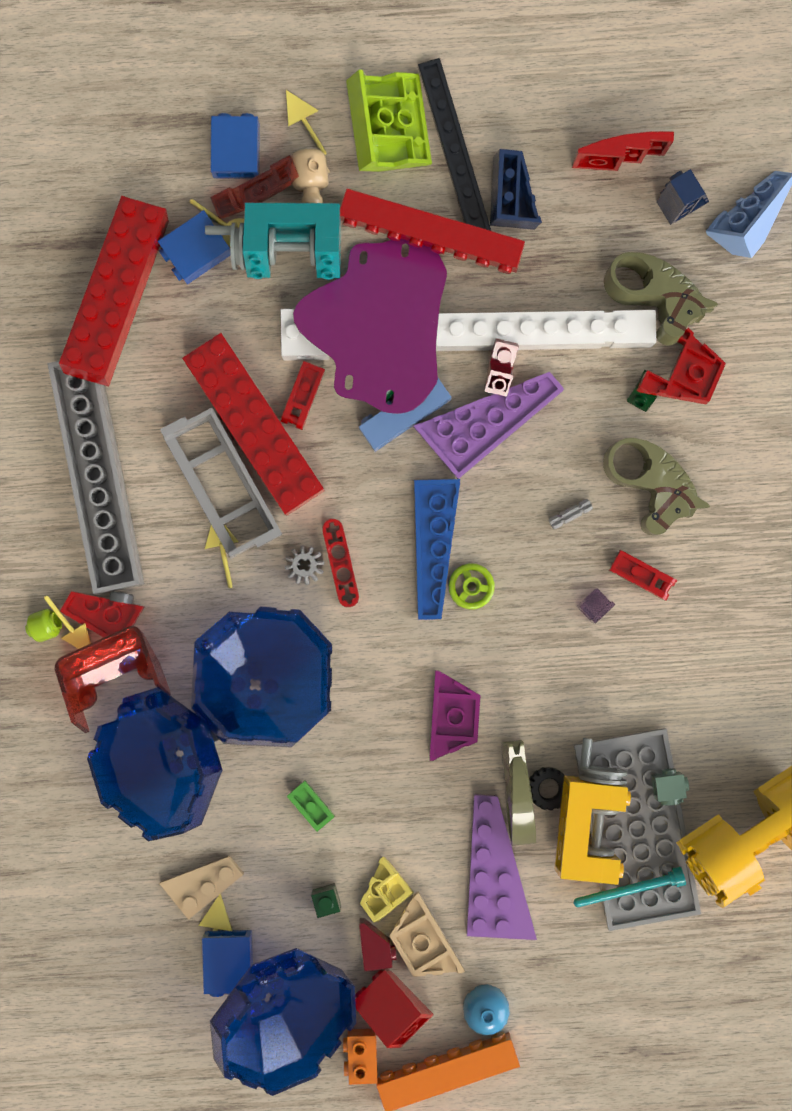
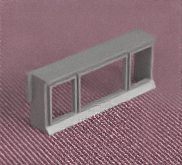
(183, 426)

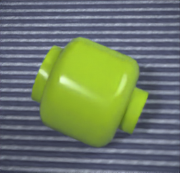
(43, 625)

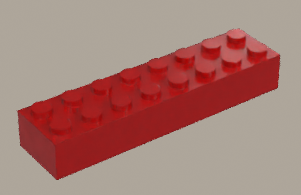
(114, 291)
(253, 424)

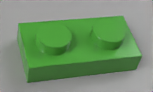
(311, 805)

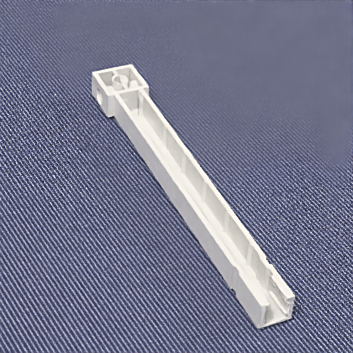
(527, 329)

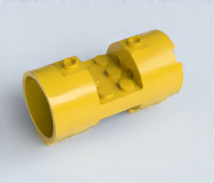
(724, 859)

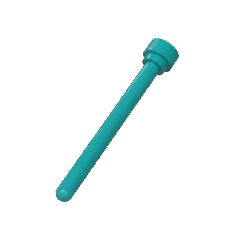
(674, 877)

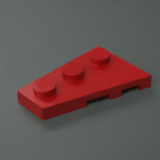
(100, 613)

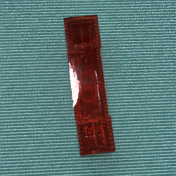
(256, 189)

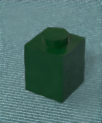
(326, 900)

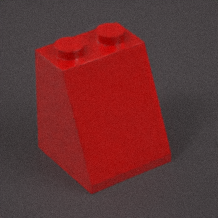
(391, 1009)

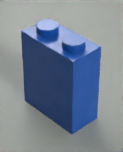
(235, 146)
(192, 249)
(225, 959)

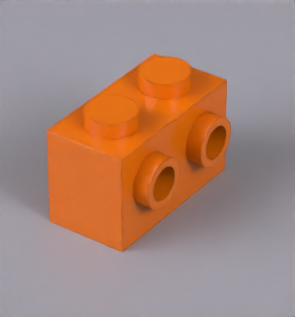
(362, 1056)

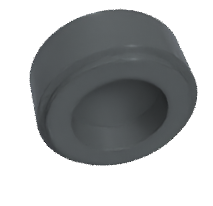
(121, 597)

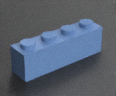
(387, 426)

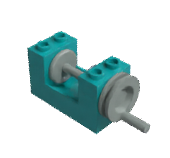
(285, 228)

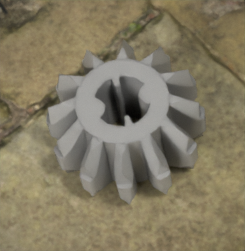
(304, 573)

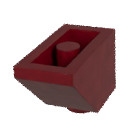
(375, 947)

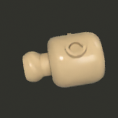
(312, 173)

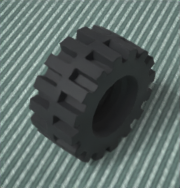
(535, 781)

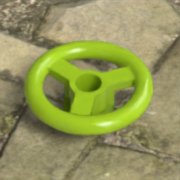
(460, 600)

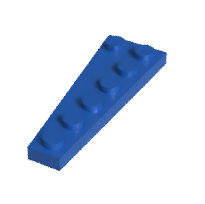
(434, 527)

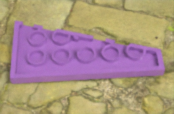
(476, 429)
(495, 890)

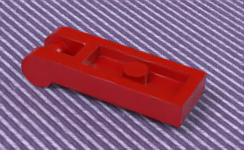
(303, 394)
(642, 574)

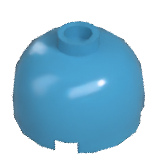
(486, 1009)

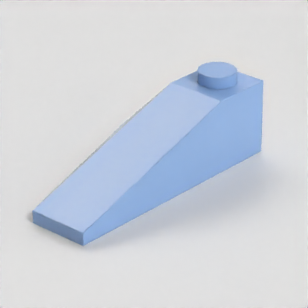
(749, 222)

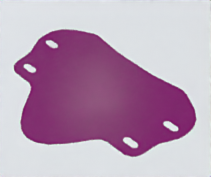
(380, 324)

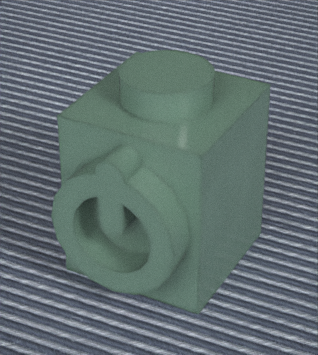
(670, 787)

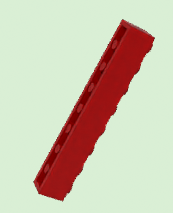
(431, 231)

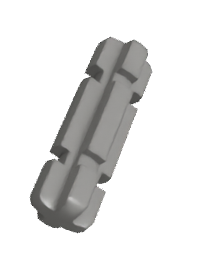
(570, 514)

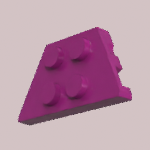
(453, 716)

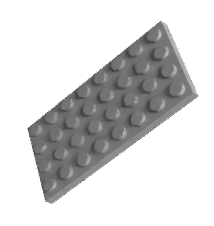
(643, 834)

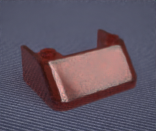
(101, 662)

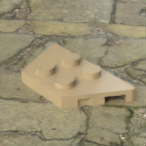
(423, 942)

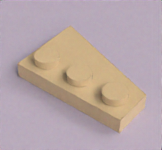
(200, 886)

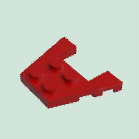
(693, 374)

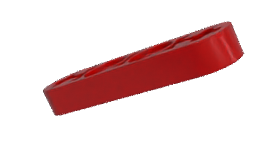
(344, 562)

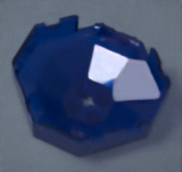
(281, 653)
(139, 767)
(288, 1036)

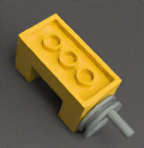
(598, 792)

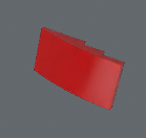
(626, 148)

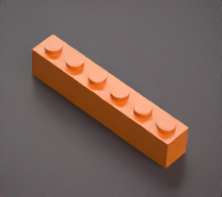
(447, 1071)

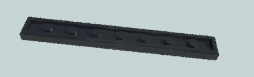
(453, 144)

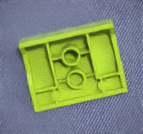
(388, 121)

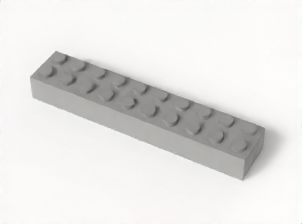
(96, 482)

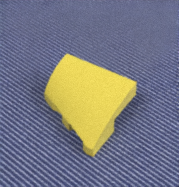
(385, 891)

